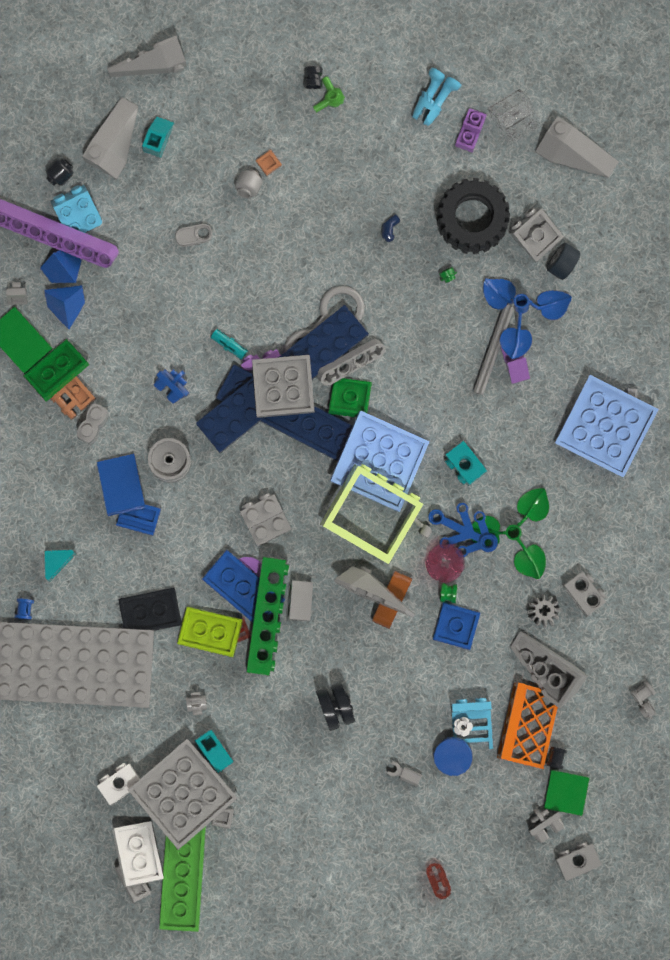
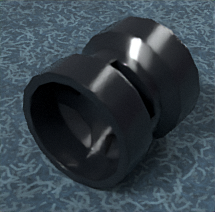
(313, 76)

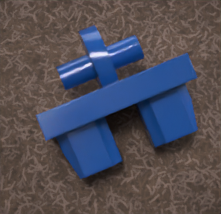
(174, 382)

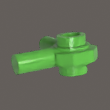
(333, 97)

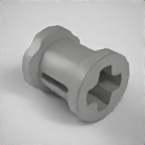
(642, 693)

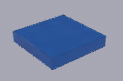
(456, 626)

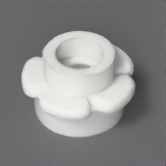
(463, 721)

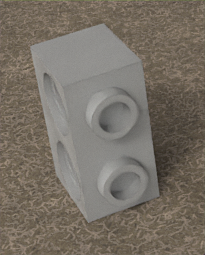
(580, 597)

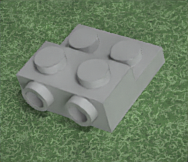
(536, 233)
(265, 519)

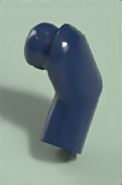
(387, 228)

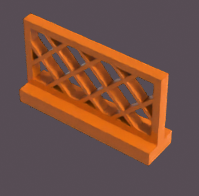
(512, 725)

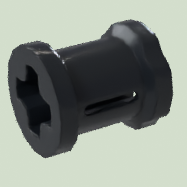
(556, 757)

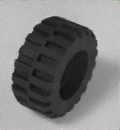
(480, 192)

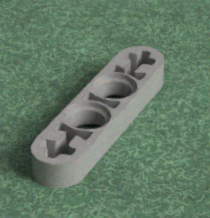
(350, 359)

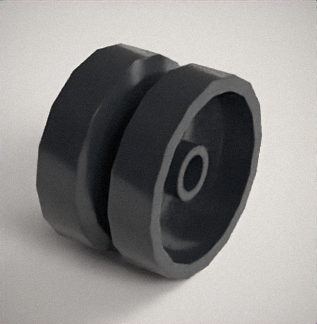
(336, 706)

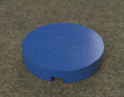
(453, 756)

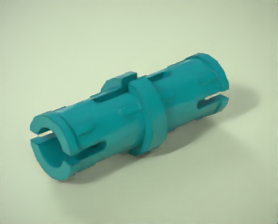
(229, 344)

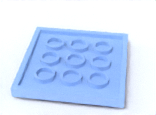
(606, 426)
(385, 451)

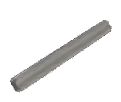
(493, 350)

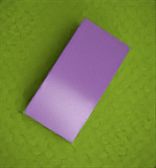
(470, 130)
(247, 362)

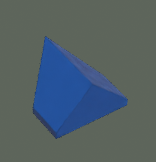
(61, 267)
(65, 303)

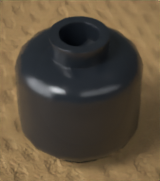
(59, 171)

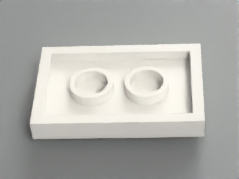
(137, 854)

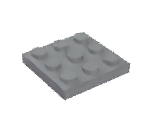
(283, 386)

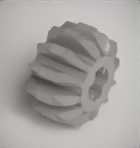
(547, 604)

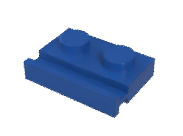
(140, 520)

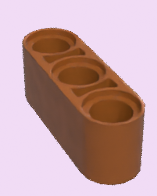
(398, 586)

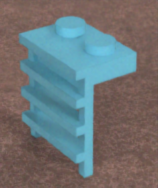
(477, 710)

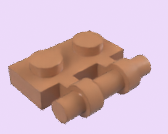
(77, 393)

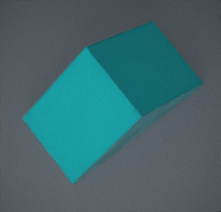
(56, 561)

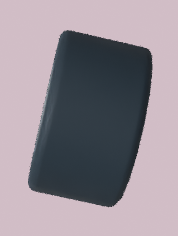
(563, 261)

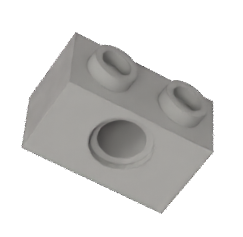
(589, 857)

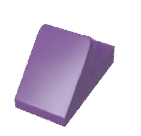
(516, 368)

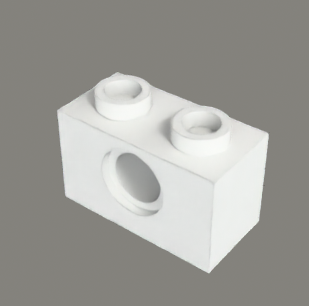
(107, 786)

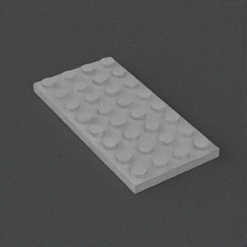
(76, 664)

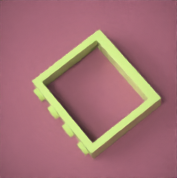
(382, 481)

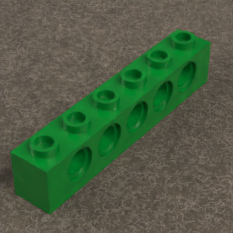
(256, 665)

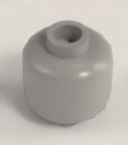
(248, 183)

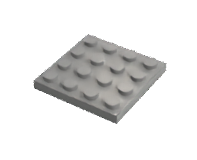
(182, 794)

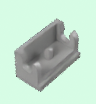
(299, 601)

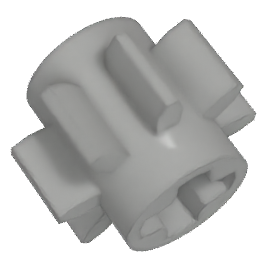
(196, 703)

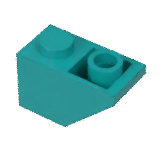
(157, 137)
(214, 751)

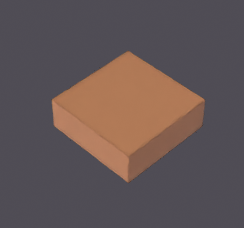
(268, 162)

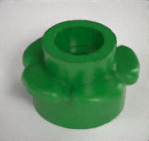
(448, 275)

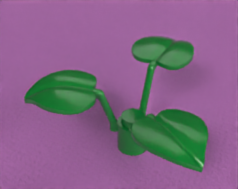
(535, 506)

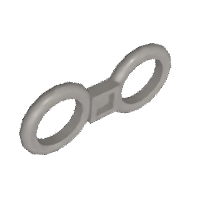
(324, 313)

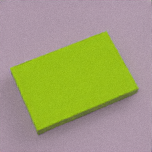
(210, 632)

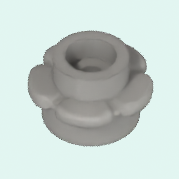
(647, 709)

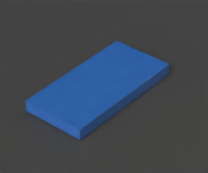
(237, 585)

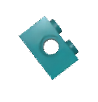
(460, 453)

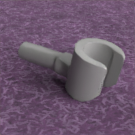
(425, 531)

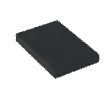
(151, 610)

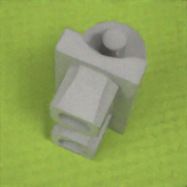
(554, 821)

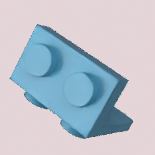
(77, 209)

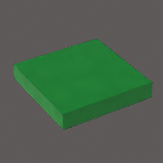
(350, 397)
(566, 793)

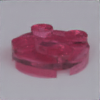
(456, 564)

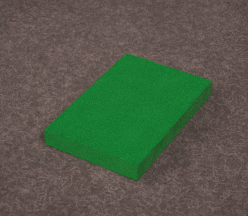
(21, 341)
(56, 370)

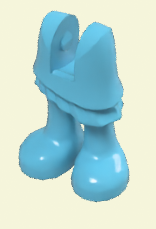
(426, 100)

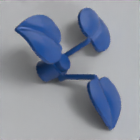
(501, 292)

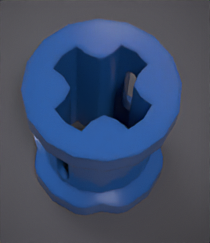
(24, 609)

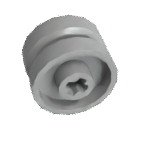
(172, 471)

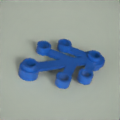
(467, 531)

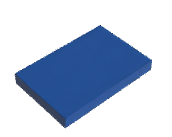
(121, 484)

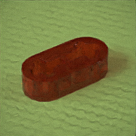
(443, 879)

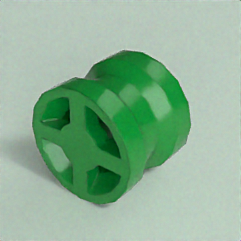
(448, 593)

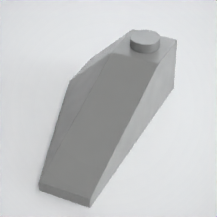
(164, 58)
(111, 143)
(573, 149)
(369, 587)
(551, 672)

